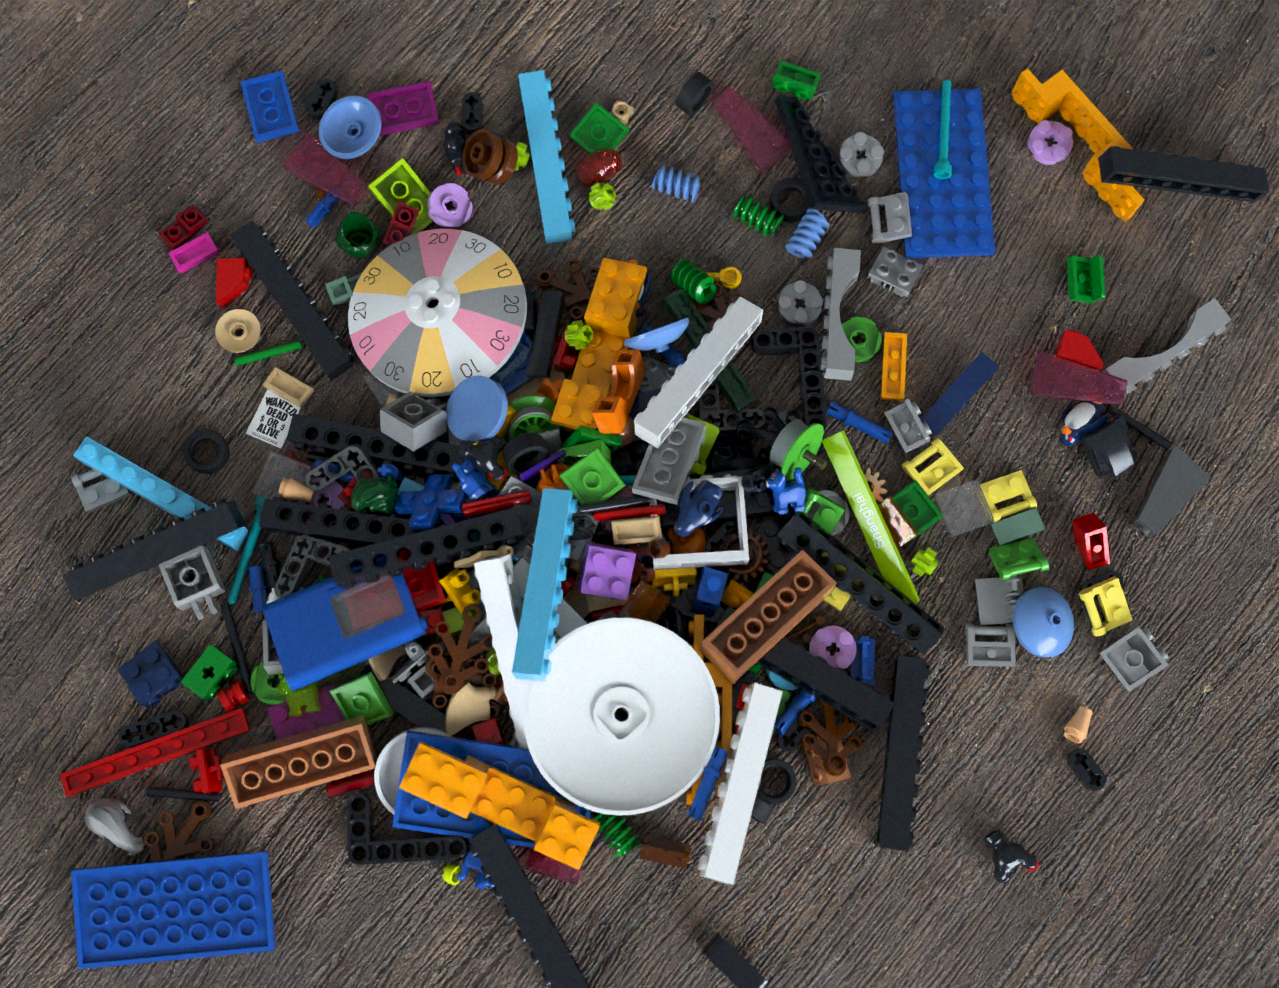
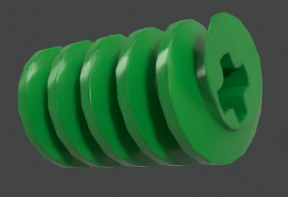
(757, 216)
(693, 281)
(616, 833)

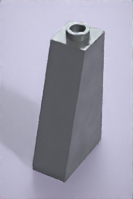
(1170, 490)

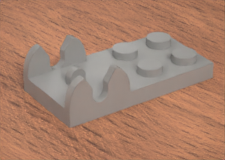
(668, 467)

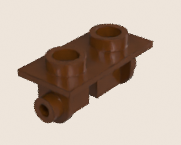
(665, 851)

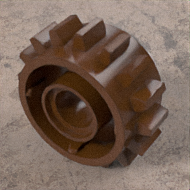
(757, 557)

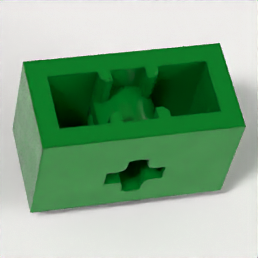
(198, 678)

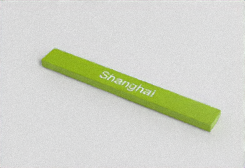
(868, 514)

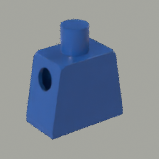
(709, 591)

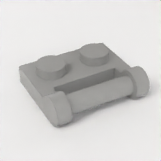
(896, 216)
(99, 494)
(990, 653)

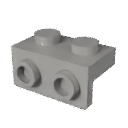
(908, 426)

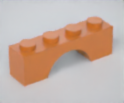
(612, 411)

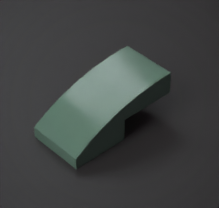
(342, 289)
(1018, 526)

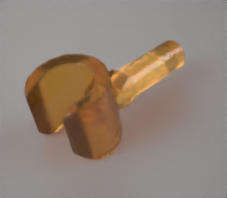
(320, 195)

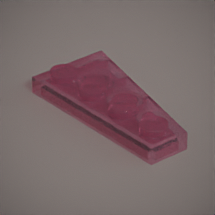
(758, 136)
(325, 171)
(1074, 381)

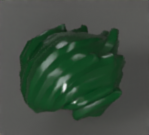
(357, 235)
(375, 494)

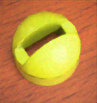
(450, 874)

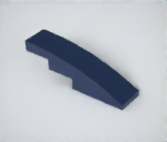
(959, 393)

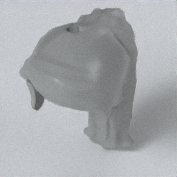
(107, 820)

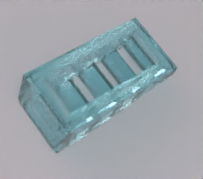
(504, 374)

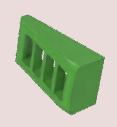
(577, 452)

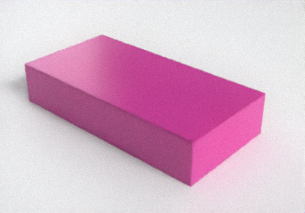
(194, 253)

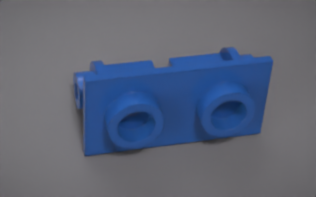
(863, 666)

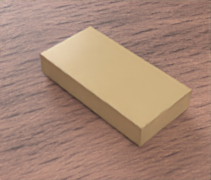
(288, 387)
(636, 530)

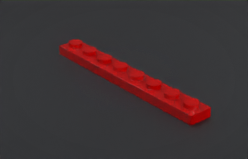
(155, 752)

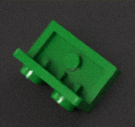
(796, 80)
(1085, 279)

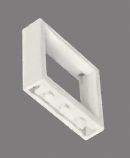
(711, 559)

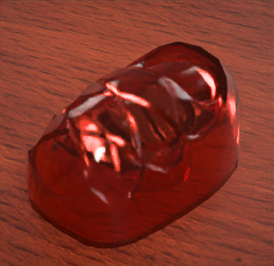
(598, 167)

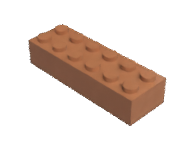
(767, 616)
(299, 762)

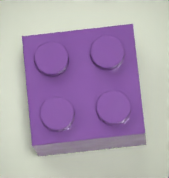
(606, 570)

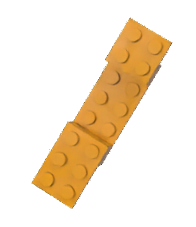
(1063, 95)
(612, 321)
(722, 684)
(503, 800)

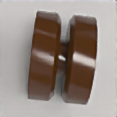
(490, 156)

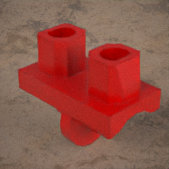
(562, 358)
(209, 769)

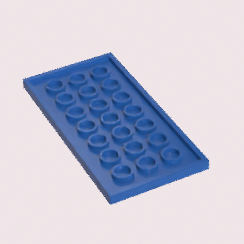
(952, 213)
(420, 815)
(173, 909)

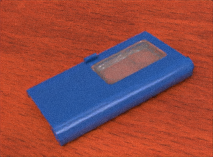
(338, 628)

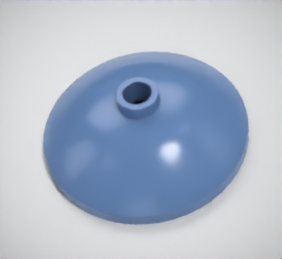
(342, 122)
(659, 337)
(1035, 625)

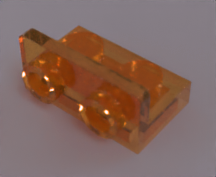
(897, 522)
(645, 603)

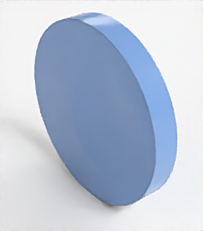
(477, 409)

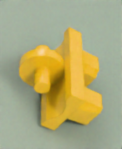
(674, 579)
(459, 590)

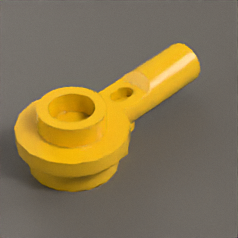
(728, 277)

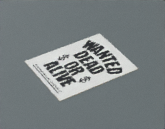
(272, 419)

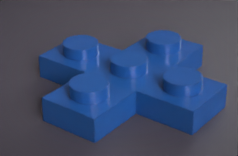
(430, 502)

